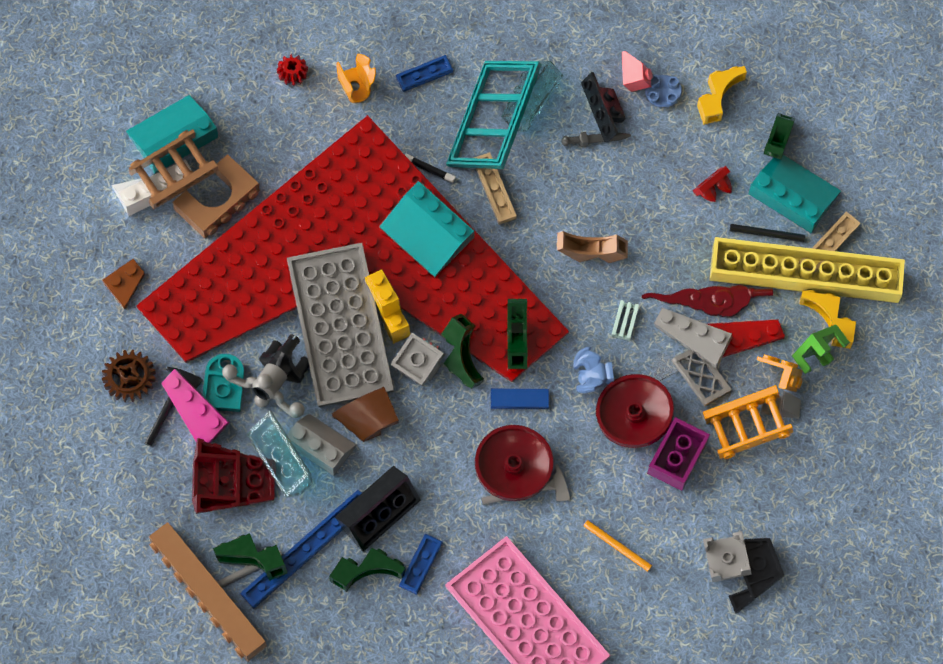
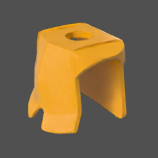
(360, 74)

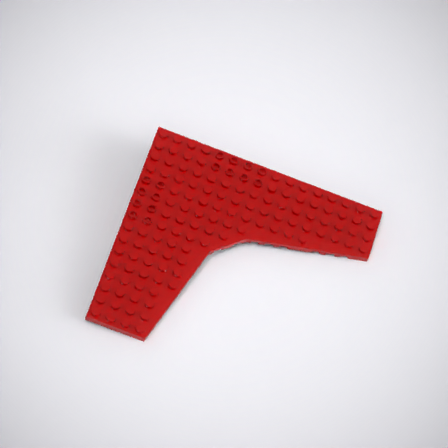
(329, 205)

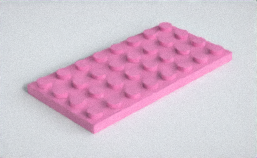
(523, 611)

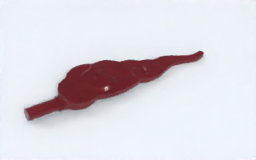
(714, 299)

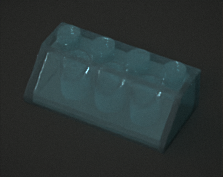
(280, 456)

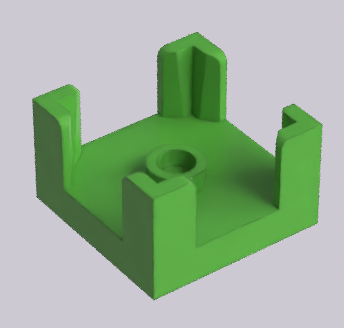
(818, 345)

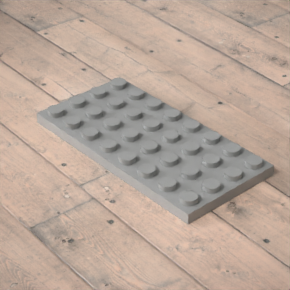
(339, 324)

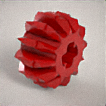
(286, 73)

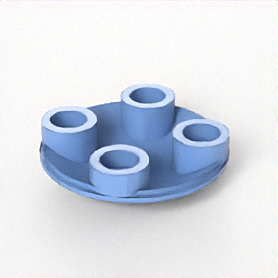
(664, 90)

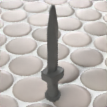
(583, 139)

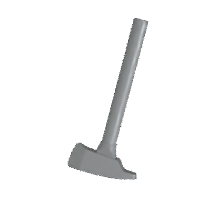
(557, 483)

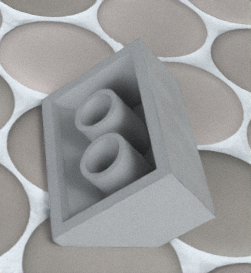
(320, 443)

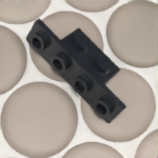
(604, 106)

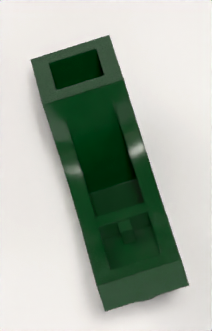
(779, 136)

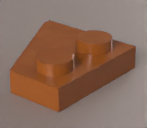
(124, 282)

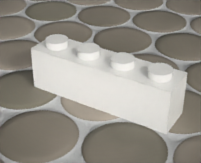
(135, 194)

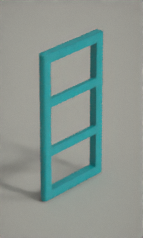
(510, 133)

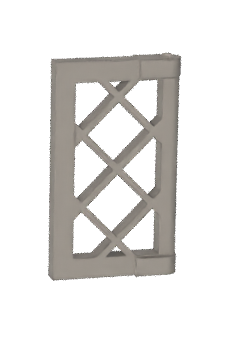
(696, 388)

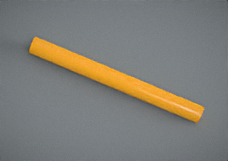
(617, 545)

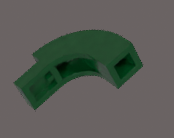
(517, 334)

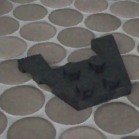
(764, 569)

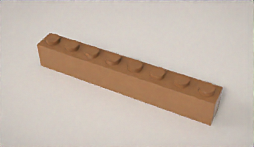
(207, 591)

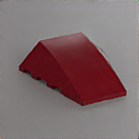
(228, 478)

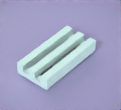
(629, 305)

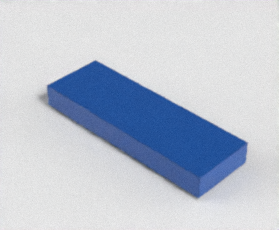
(424, 73)
(519, 398)
(420, 564)

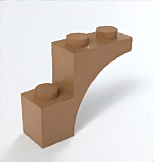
(586, 248)

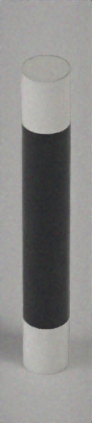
(431, 169)

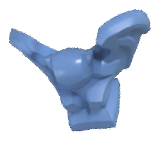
(595, 374)

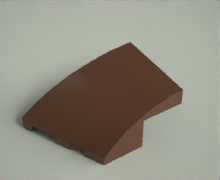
(368, 415)

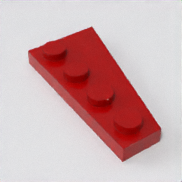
(750, 334)

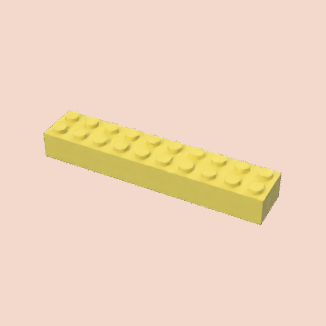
(779, 268)

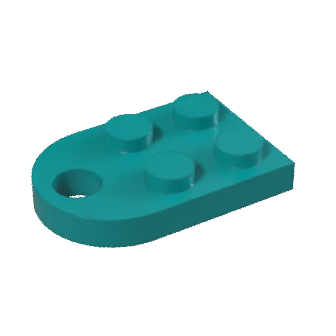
(219, 391)

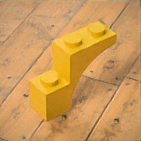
(719, 82)
(389, 306)
(828, 306)

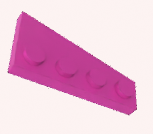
(196, 411)

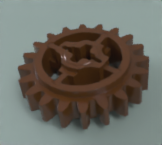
(133, 362)

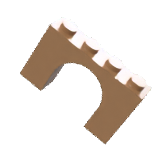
(208, 219)

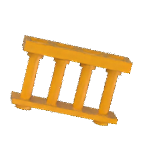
(751, 404)

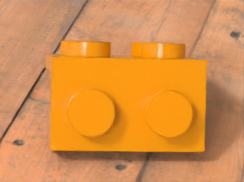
(791, 376)

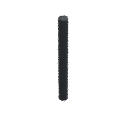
(767, 232)

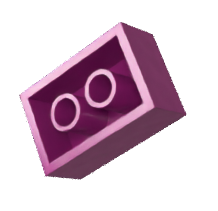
(678, 454)

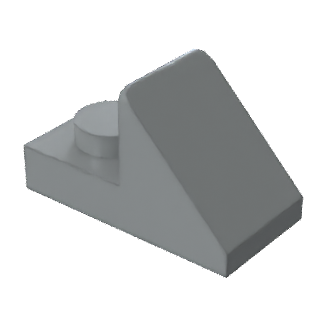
(787, 404)

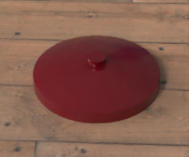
(634, 411)
(513, 463)

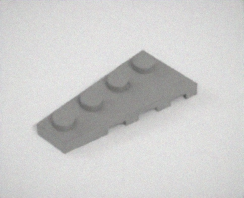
(703, 339)

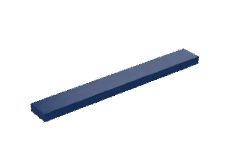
(298, 555)

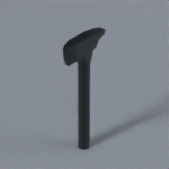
(194, 380)

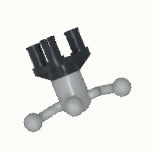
(277, 370)

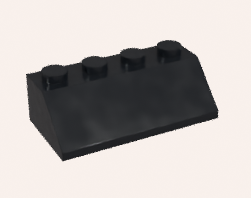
(378, 508)

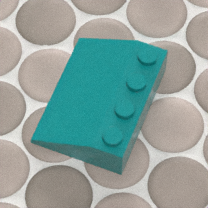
(168, 125)
(794, 192)
(427, 229)

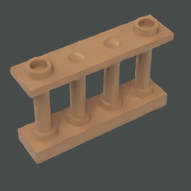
(174, 187)

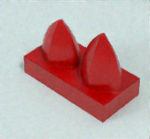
(719, 179)

